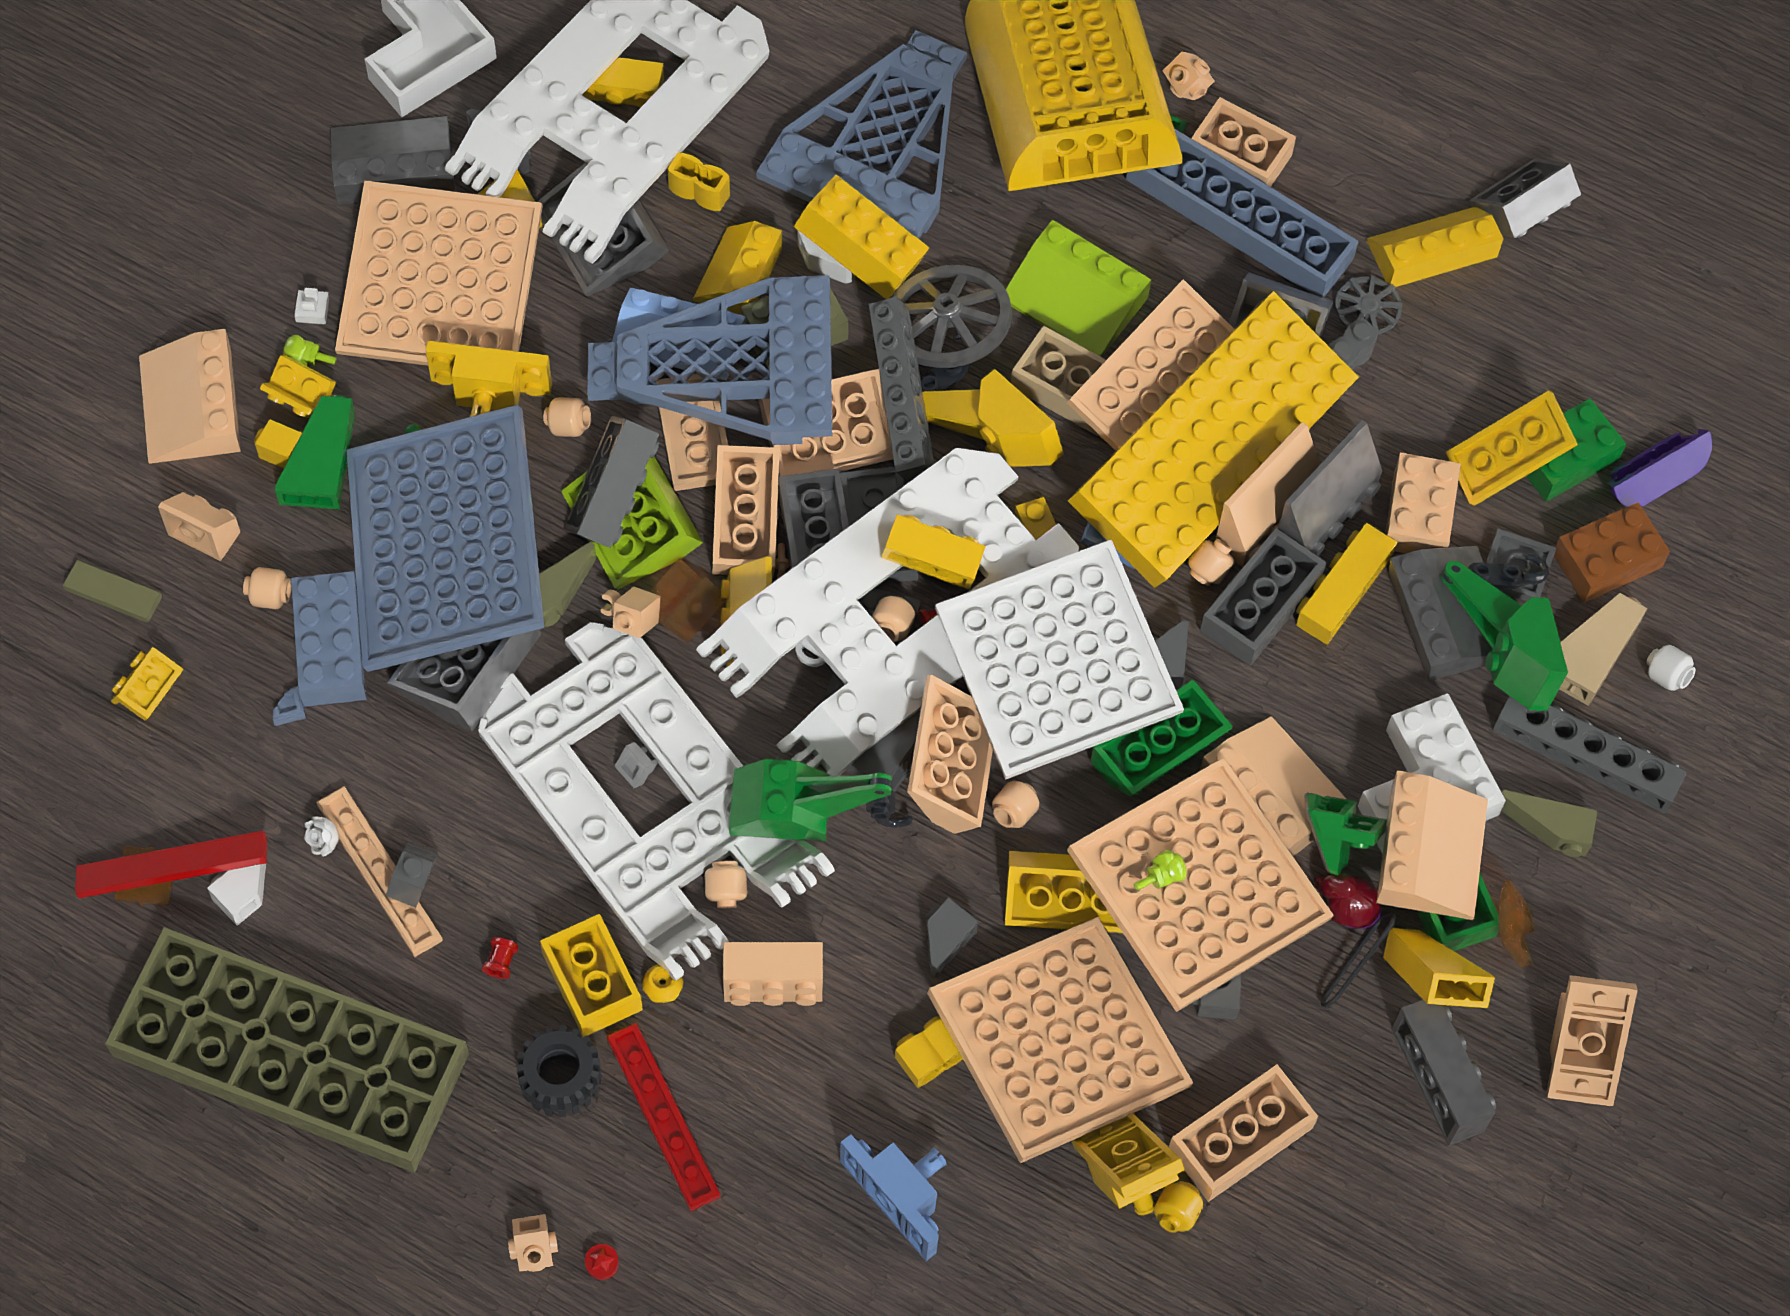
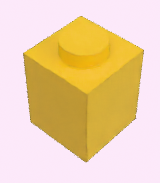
(276, 443)

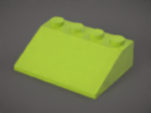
(1077, 289)
(652, 533)

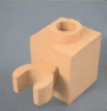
(633, 612)

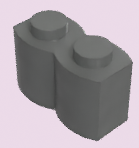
(1356, 344)

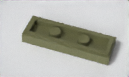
(112, 591)

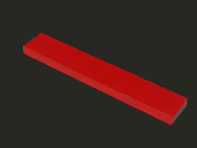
(171, 864)
(663, 1117)

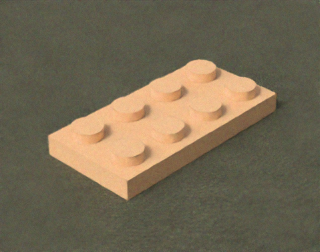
(691, 444)

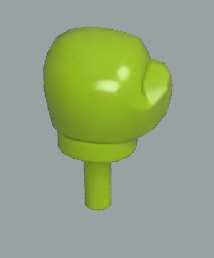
(305, 351)
(1165, 870)

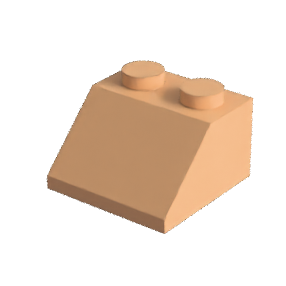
(199, 524)

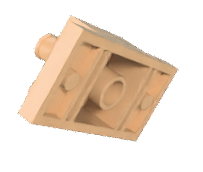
(1590, 1040)

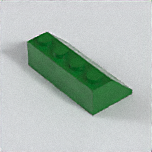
(1151, 752)

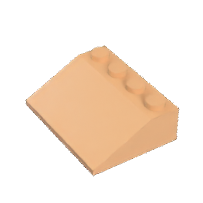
(190, 398)
(859, 430)
(1259, 502)
(950, 758)
(1276, 778)
(1432, 847)

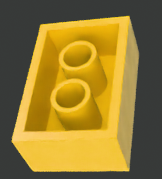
(591, 975)

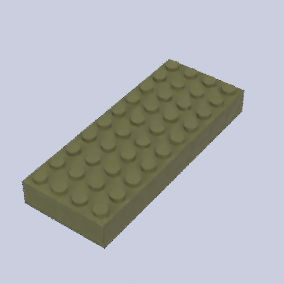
(288, 1049)

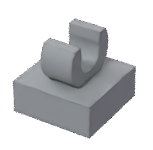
(635, 764)

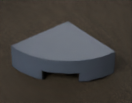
(289, 708)

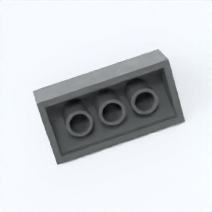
(612, 481)

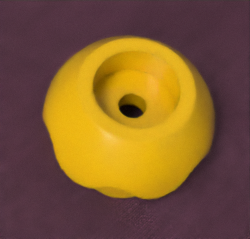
(657, 992)

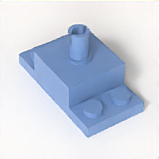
(898, 1188)

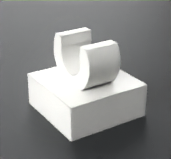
(312, 306)

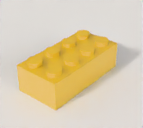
(861, 237)

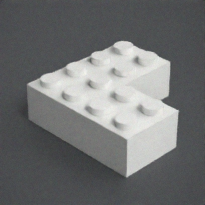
(436, 51)
(1438, 745)

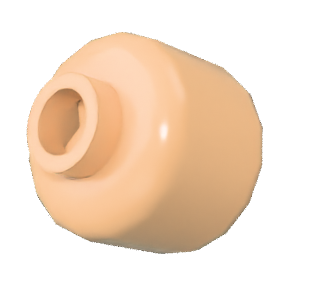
(567, 417)
(1211, 562)
(267, 588)
(894, 617)
(1015, 804)
(725, 883)

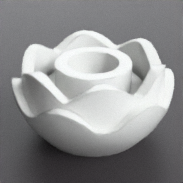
(321, 835)

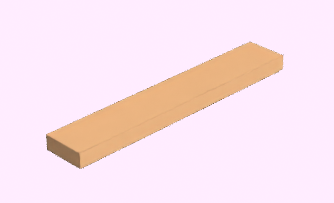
(377, 870)

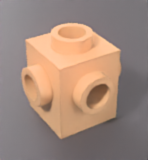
(1188, 76)
(532, 1243)

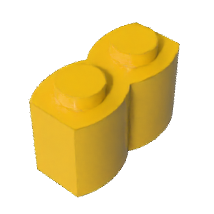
(696, 181)
(927, 1052)

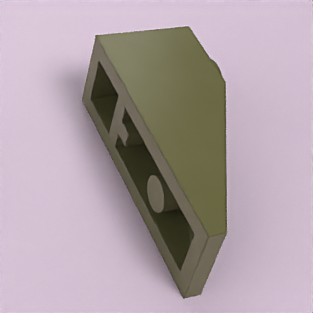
(562, 582)
(1555, 823)

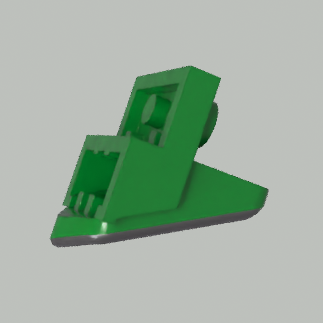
(1339, 827)

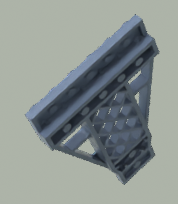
(806, 166)
(797, 350)

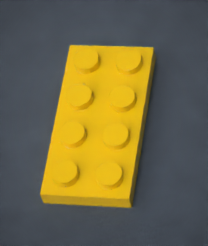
(1512, 448)

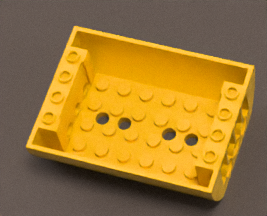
(1038, 116)

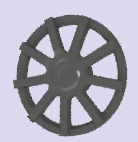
(1368, 304)

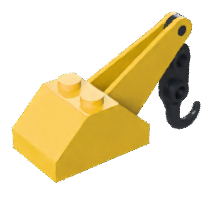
(993, 413)

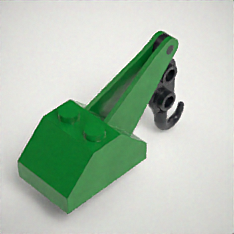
(1524, 638)
(795, 800)

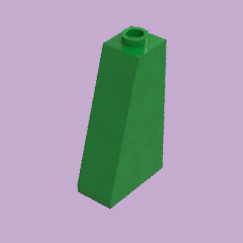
(319, 460)

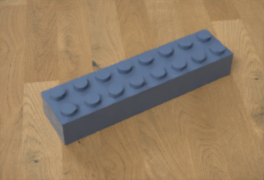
(1251, 216)

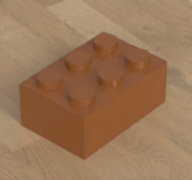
(1611, 552)

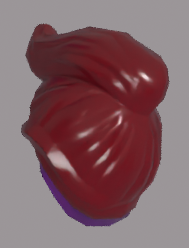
(1350, 899)

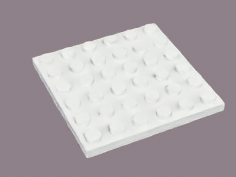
(1058, 659)

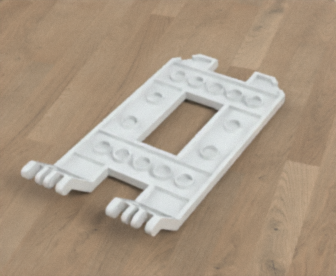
(619, 155)
(821, 605)
(632, 872)

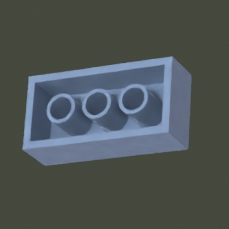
(328, 639)

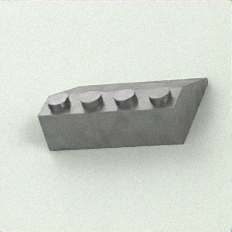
(391, 153)
(630, 250)
(1333, 491)
(1438, 623)
(464, 680)

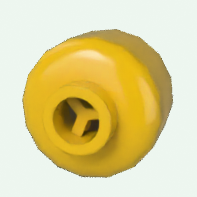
(1178, 1205)

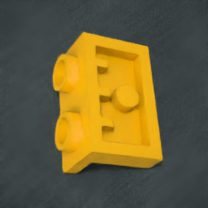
(297, 386)
(147, 683)

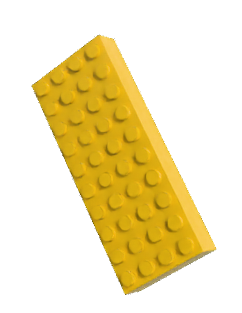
(1209, 436)

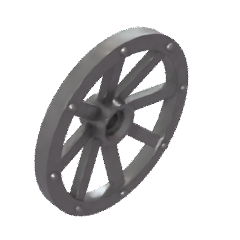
(949, 312)

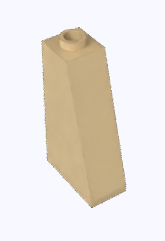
(1597, 646)

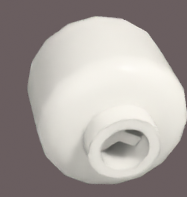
(1670, 667)

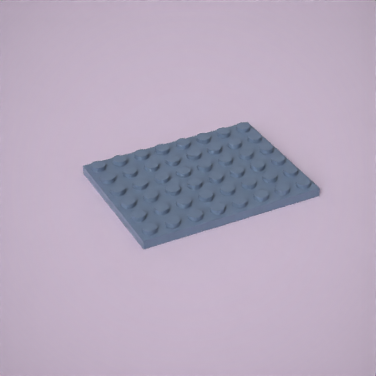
(444, 539)

